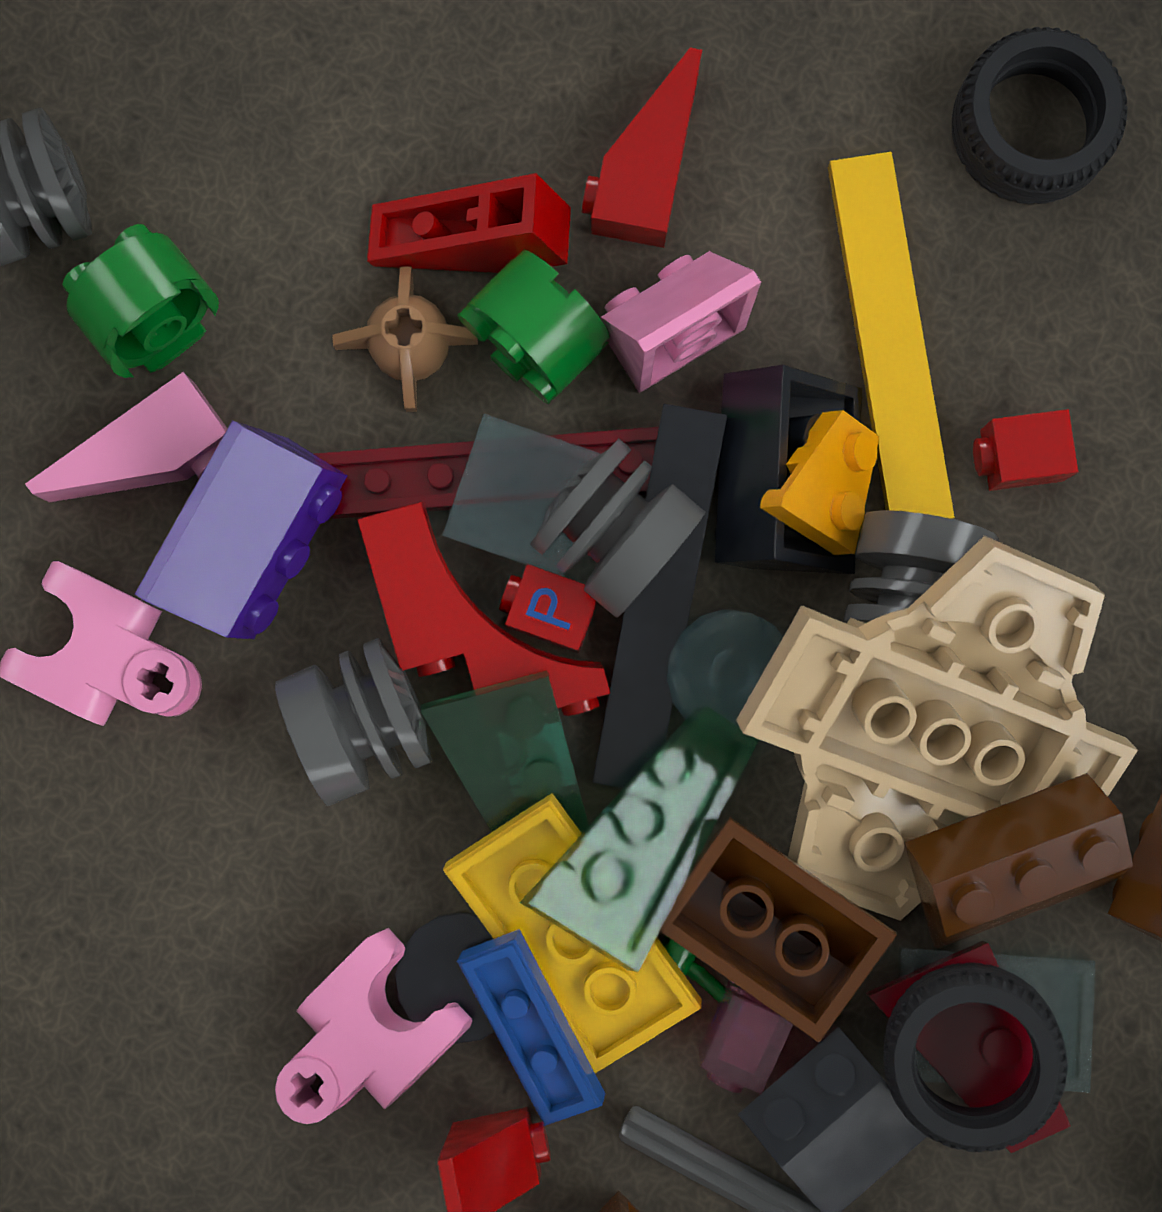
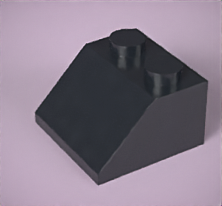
(832, 1124)

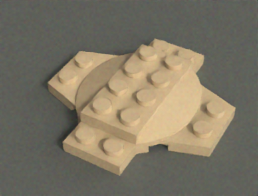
(932, 715)

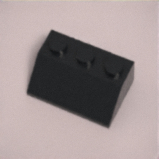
(765, 424)

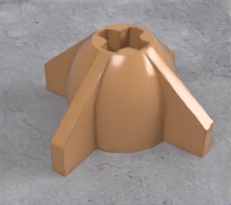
(406, 338)

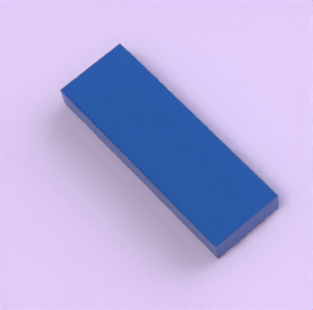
(531, 1027)

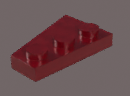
(973, 1045)

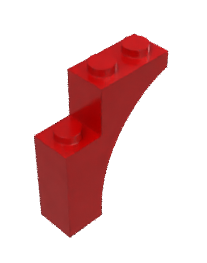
(437, 620)

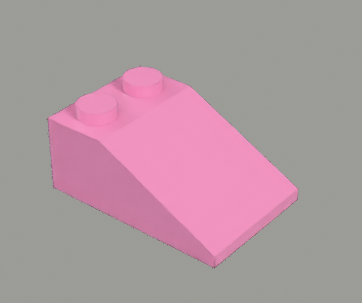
(680, 316)

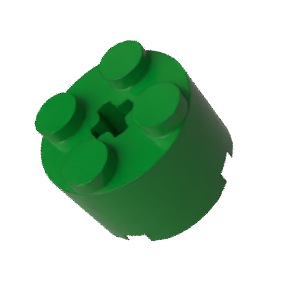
(139, 301)
(535, 326)

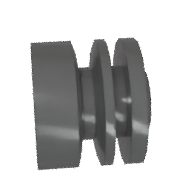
(38, 187)
(617, 527)
(911, 554)
(353, 722)

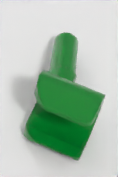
(694, 971)

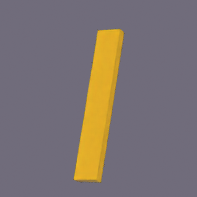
(890, 335)

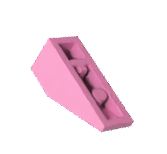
(151, 444)

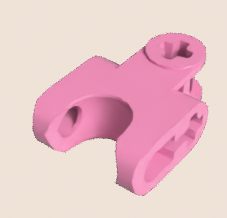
(105, 656)
(362, 1038)

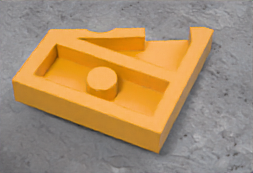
(828, 483)

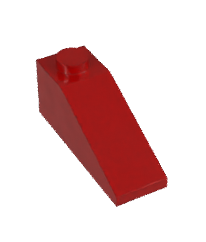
(643, 165)
(472, 227)
(492, 1160)

